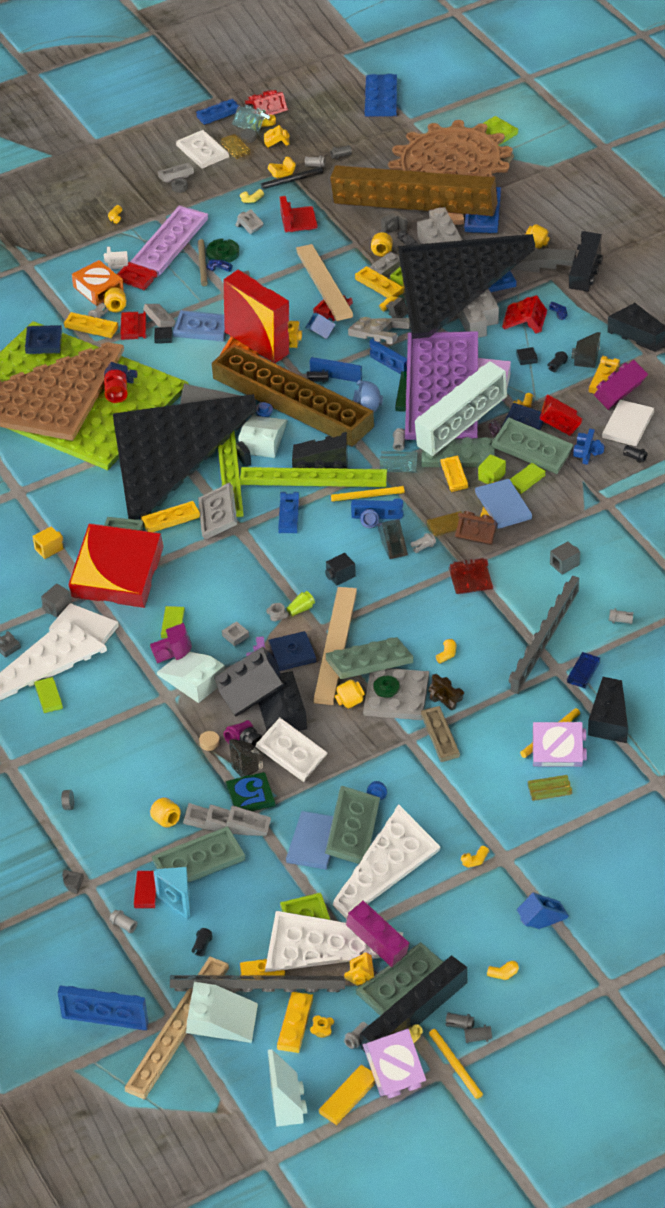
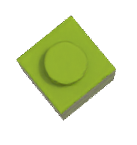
(491, 469)

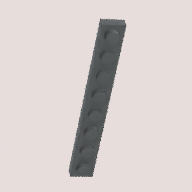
(544, 635)
(267, 983)

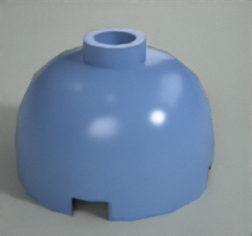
(368, 395)

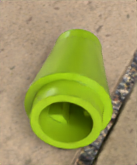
(300, 604)

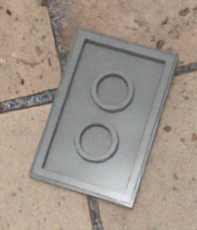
(217, 511)

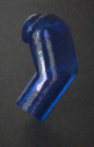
(213, 263)
(561, 311)

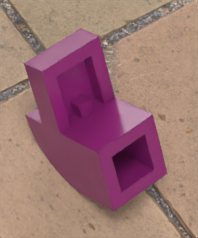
(175, 645)

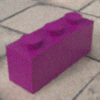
(620, 384)
(377, 933)

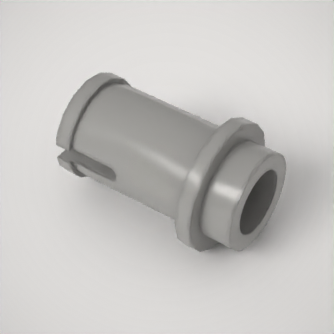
(315, 161)
(98, 312)
(399, 439)
(424, 542)
(620, 616)
(118, 918)
(352, 1039)

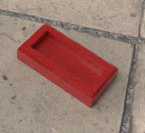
(145, 890)

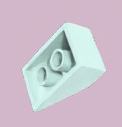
(263, 435)
(193, 674)
(220, 1013)
(286, 1092)

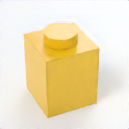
(48, 542)

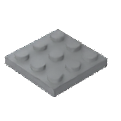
(406, 703)

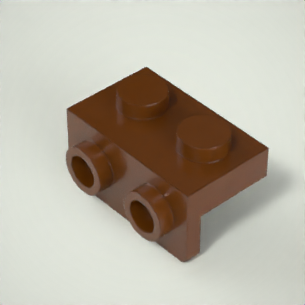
(476, 528)

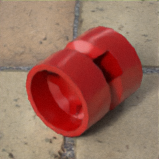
(115, 386)

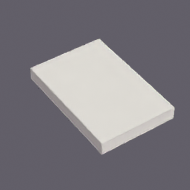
(202, 149)
(628, 423)
(92, 623)
(291, 749)

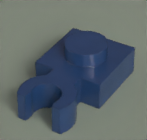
(131, 374)

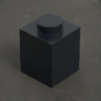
(340, 569)

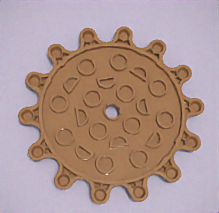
(453, 151)

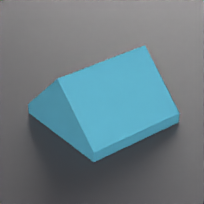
(173, 889)

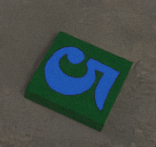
(251, 792)

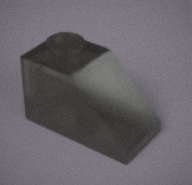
(587, 351)
(392, 538)
(245, 757)

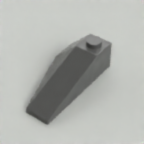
(195, 394)

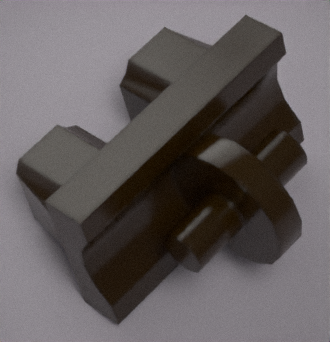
(442, 691)

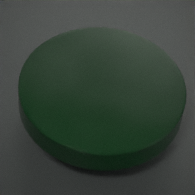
(386, 686)

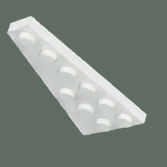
(49, 656)
(392, 856)
(311, 941)

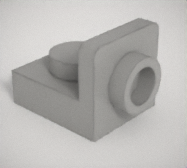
(249, 221)

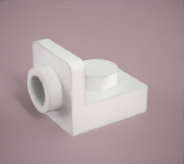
(116, 260)

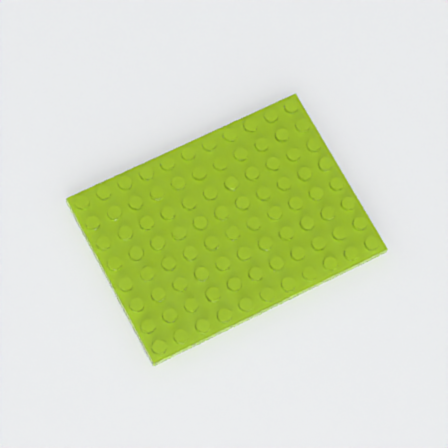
(96, 437)

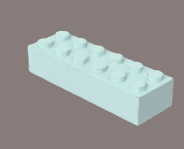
(461, 408)

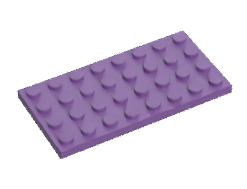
(435, 370)

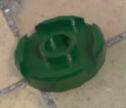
(223, 250)

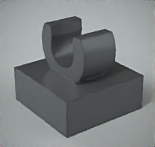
(397, 308)
(8, 644)

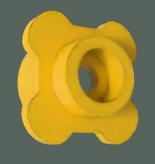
(321, 1031)

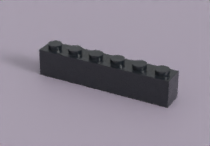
(419, 1001)

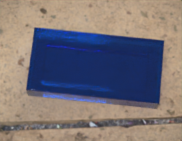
(583, 670)

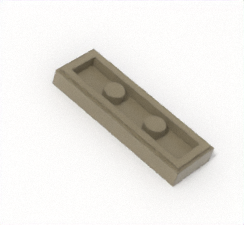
(440, 734)

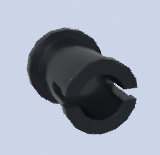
(559, 359)
(318, 376)
(635, 453)
(204, 936)

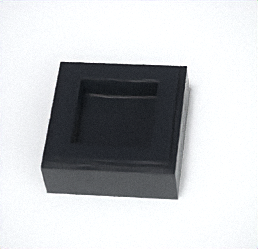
(163, 335)
(526, 356)
(243, 453)

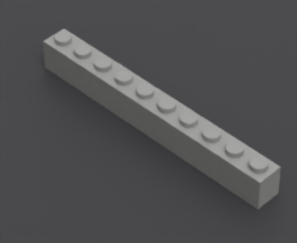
(449, 233)
(472, 315)

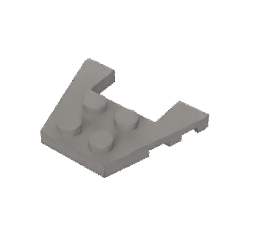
(378, 328)

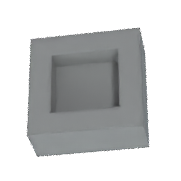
(235, 633)

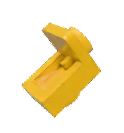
(275, 135)
(282, 170)
(360, 969)

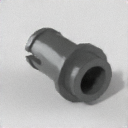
(340, 152)
(460, 1021)
(478, 1034)

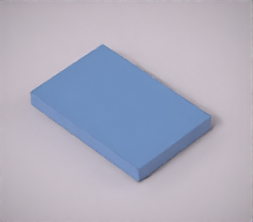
(200, 326)
(503, 503)
(310, 841)

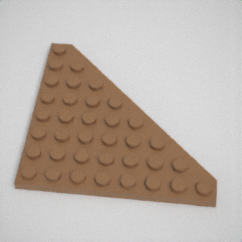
(56, 396)

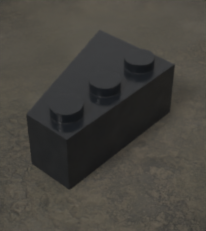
(587, 262)
(639, 326)
(326, 453)
(608, 712)

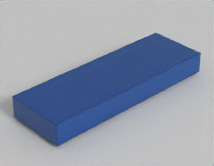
(337, 369)

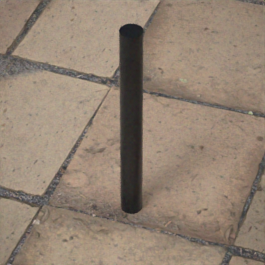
(290, 178)

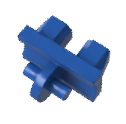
(587, 446)

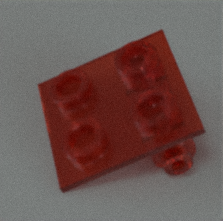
(471, 576)

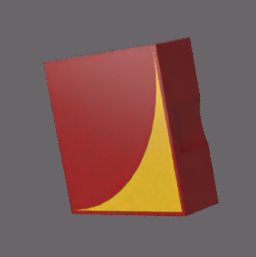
(256, 316)
(116, 565)

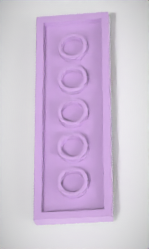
(170, 239)

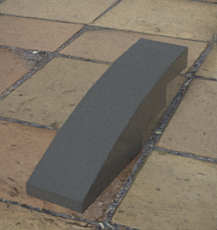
(546, 259)

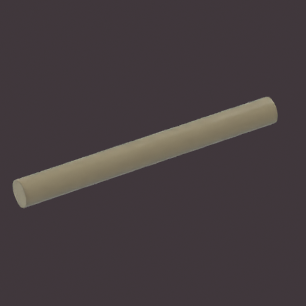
(202, 262)

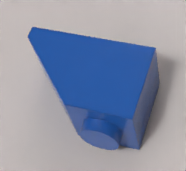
(541, 911)

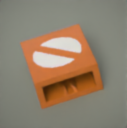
(95, 281)

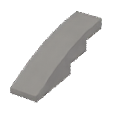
(237, 819)

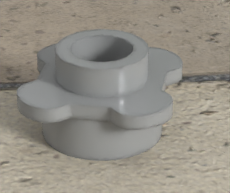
(277, 612)

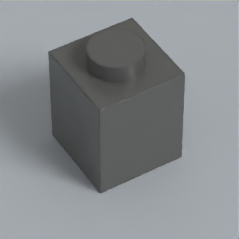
(565, 557)
(56, 600)

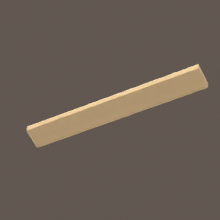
(324, 282)
(335, 640)
(168, 1039)

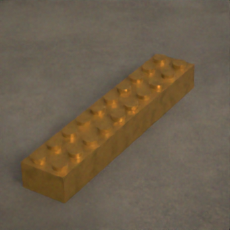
(414, 190)
(292, 394)

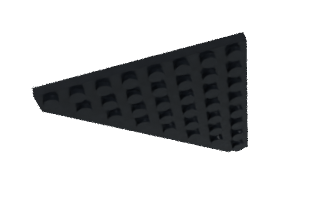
(450, 275)
(169, 443)

